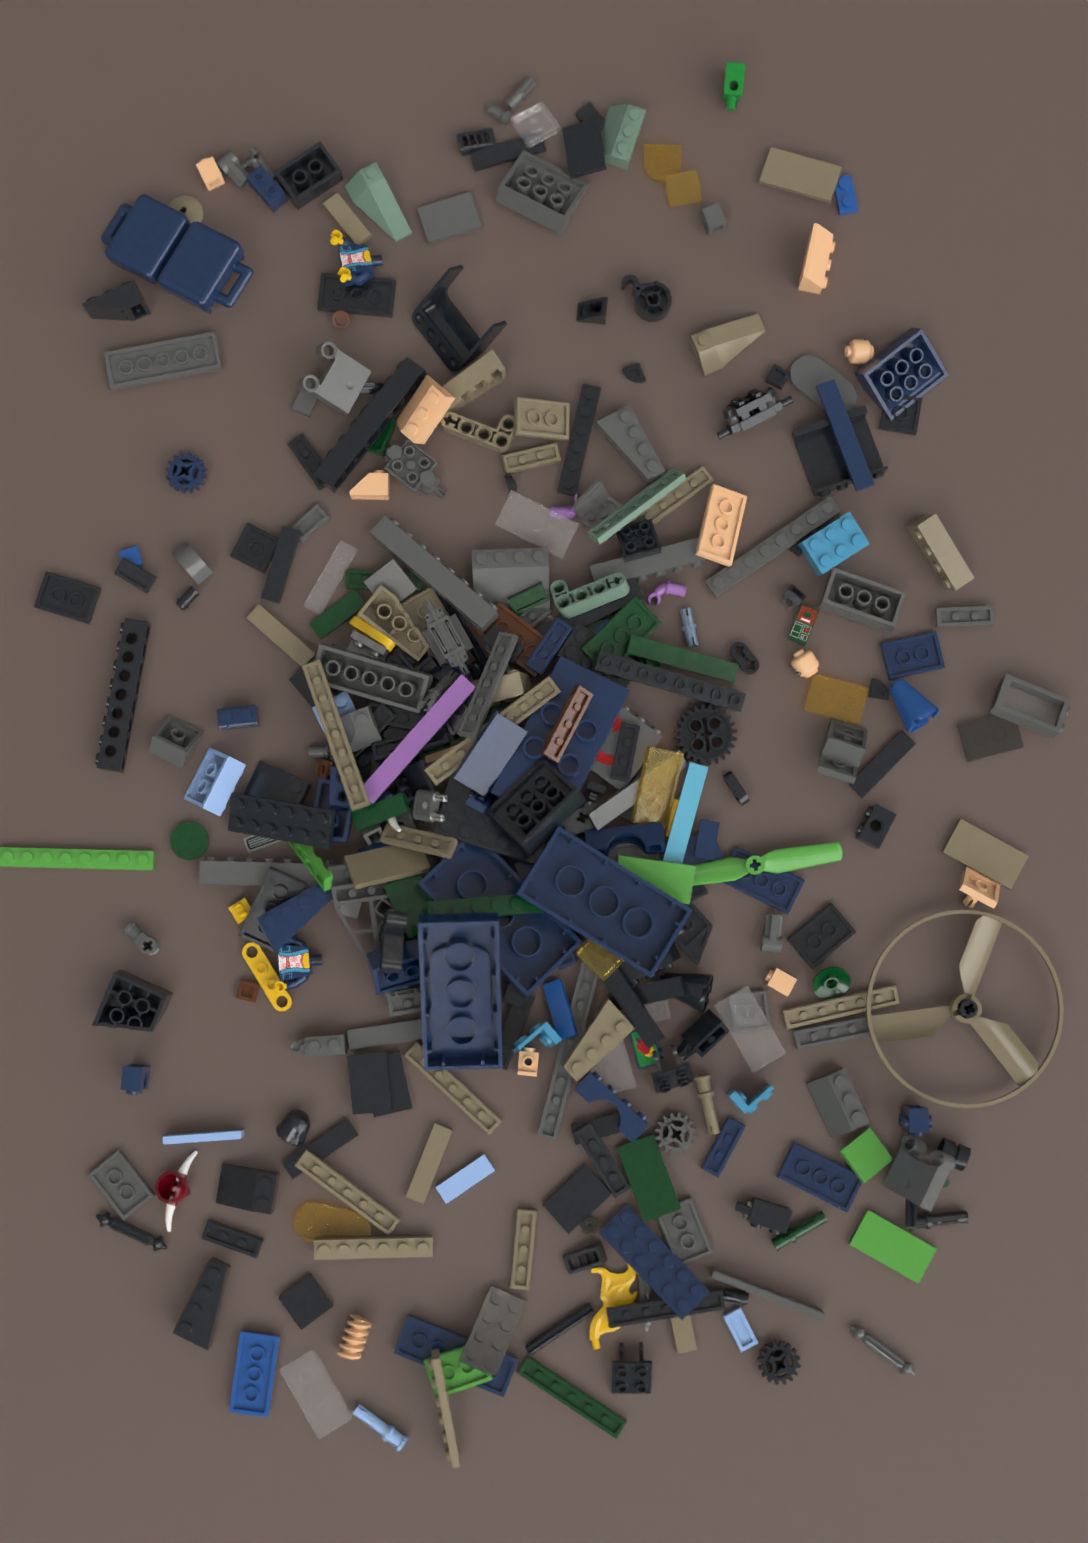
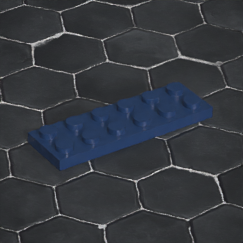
(654, 1262)
(422, 1336)

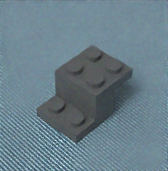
(842, 750)

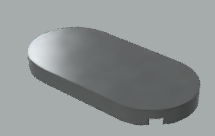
(811, 371)

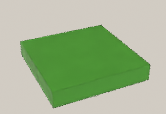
(866, 1155)

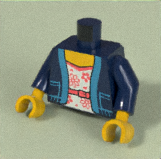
(354, 260)
(295, 964)

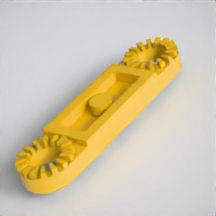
(266, 975)

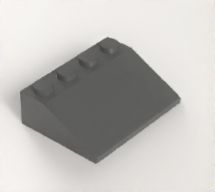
(541, 192)
(508, 572)

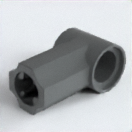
(231, 166)
(772, 938)

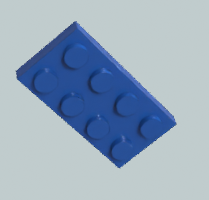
(254, 1373)

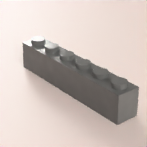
(672, 558)

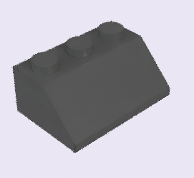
(838, 1102)

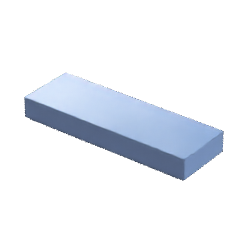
(465, 1178)

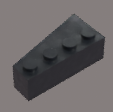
(202, 1310)

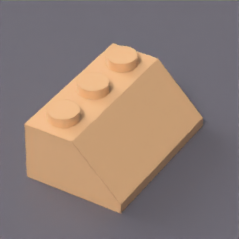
(816, 260)
(424, 411)

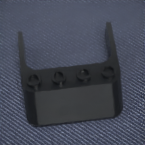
(448, 329)

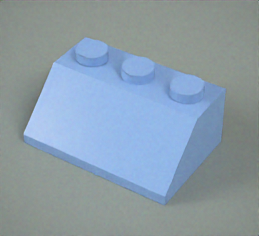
(214, 781)

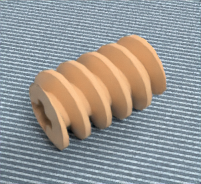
(355, 1337)

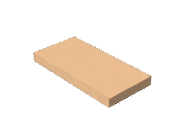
(721, 525)

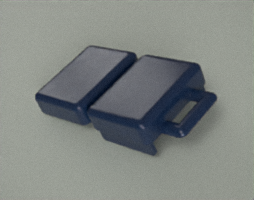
(177, 254)

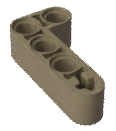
(478, 428)

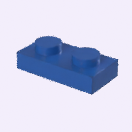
(845, 196)

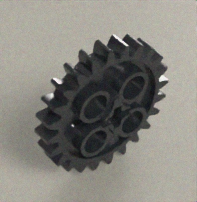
(688, 736)

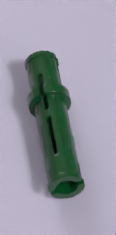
(799, 1230)

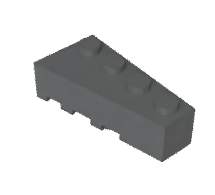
(631, 442)

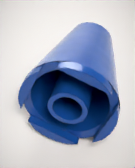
(912, 705)

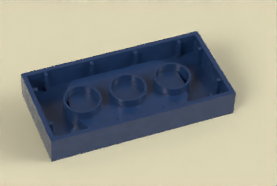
(460, 991)

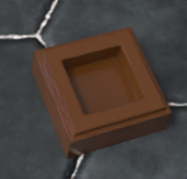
(248, 990)

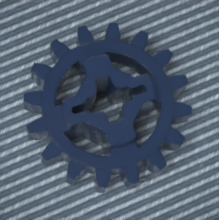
(180, 477)

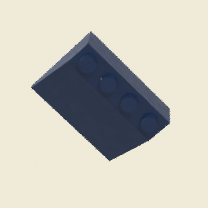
(902, 368)

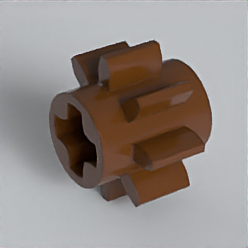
(323, 770)

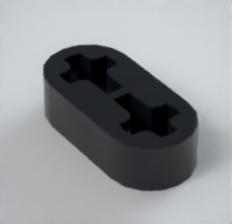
(747, 655)
(736, 788)

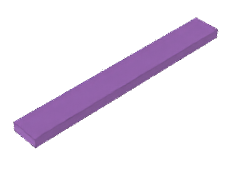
(418, 738)

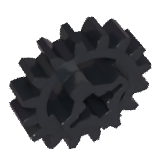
(773, 1373)

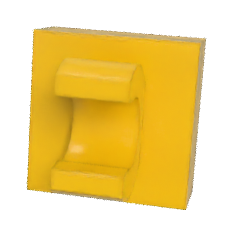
(240, 910)

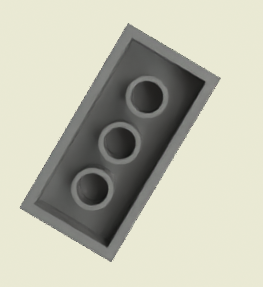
(862, 600)

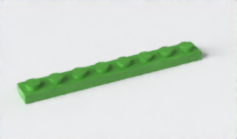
(77, 858)

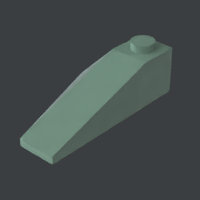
(374, 197)

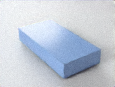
(740, 1329)

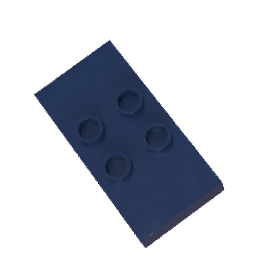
(588, 737)
(604, 902)
(528, 943)

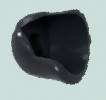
(294, 1127)

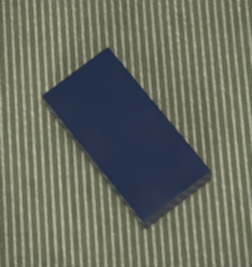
(706, 839)

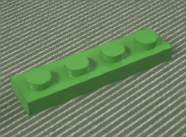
(314, 865)

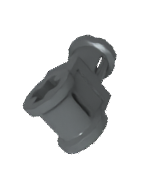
(141, 939)

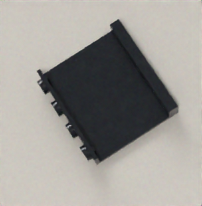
(823, 458)

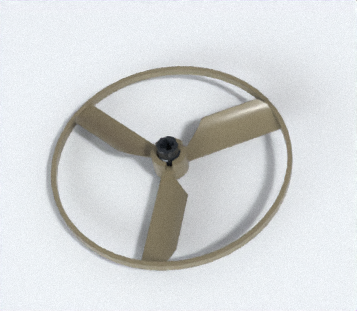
(996, 1035)

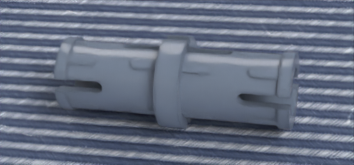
(689, 627)

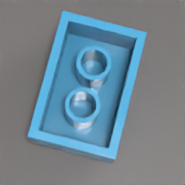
(833, 544)

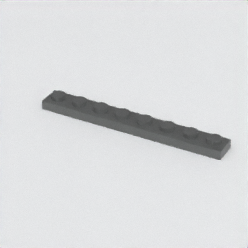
(773, 546)

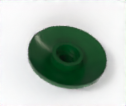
(827, 988)

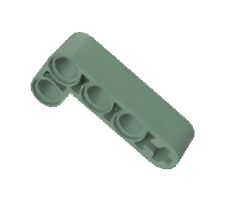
(588, 596)

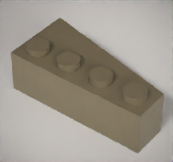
(475, 380)

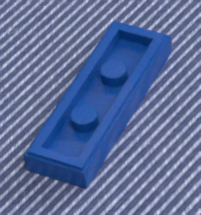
(560, 1009)

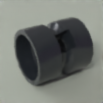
(959, 1152)

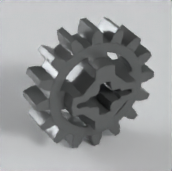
(667, 1139)

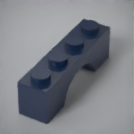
(646, 836)
(592, 1089)

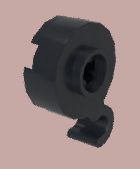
(646, 291)

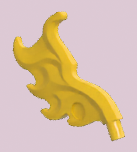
(613, 1292)

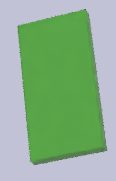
(670, 877)
(892, 1246)

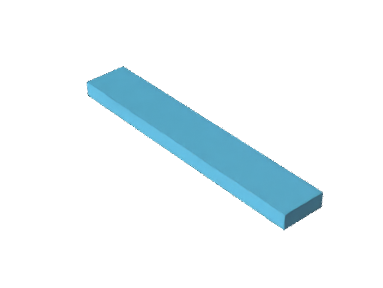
(685, 813)

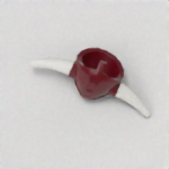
(173, 1187)

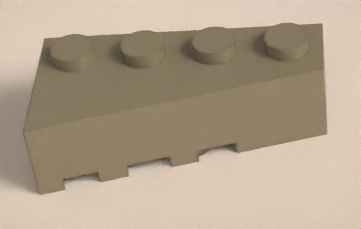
(940, 551)
(511, 687)
(599, 1038)

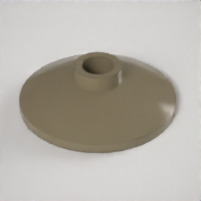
(194, 209)

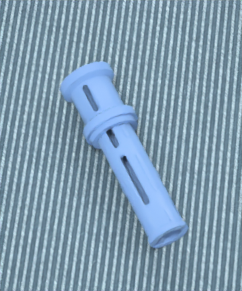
(387, 1432)

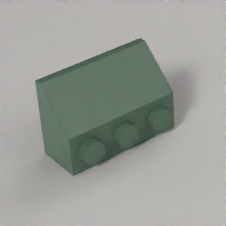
(621, 133)

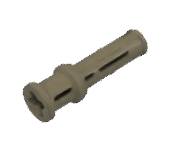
(705, 1094)

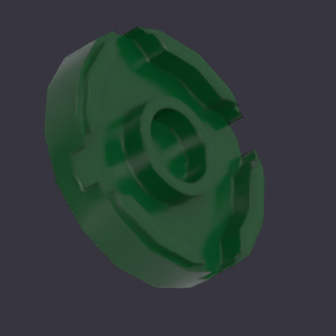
(189, 841)

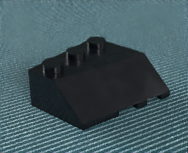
(132, 1003)

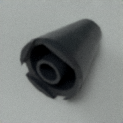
(696, 988)

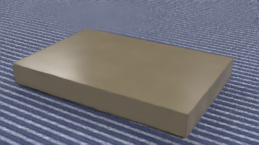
(541, 418)

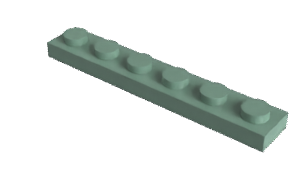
(636, 506)

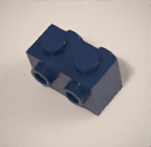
(915, 1119)

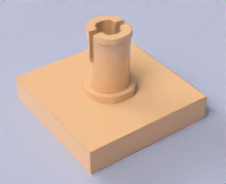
(979, 888)

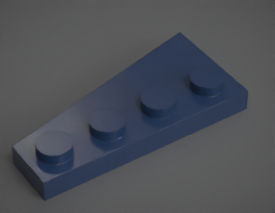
(289, 917)

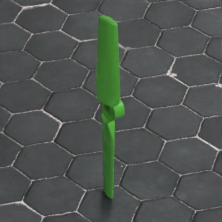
(775, 862)

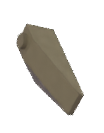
(724, 342)
(388, 616)

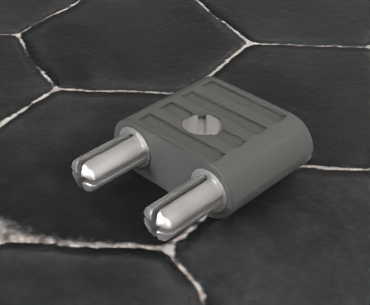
(427, 805)

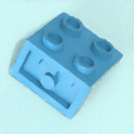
(547, 1036)
(749, 1105)

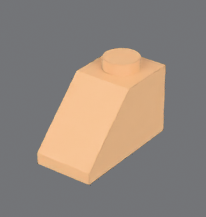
(372, 487)

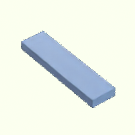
(203, 1136)

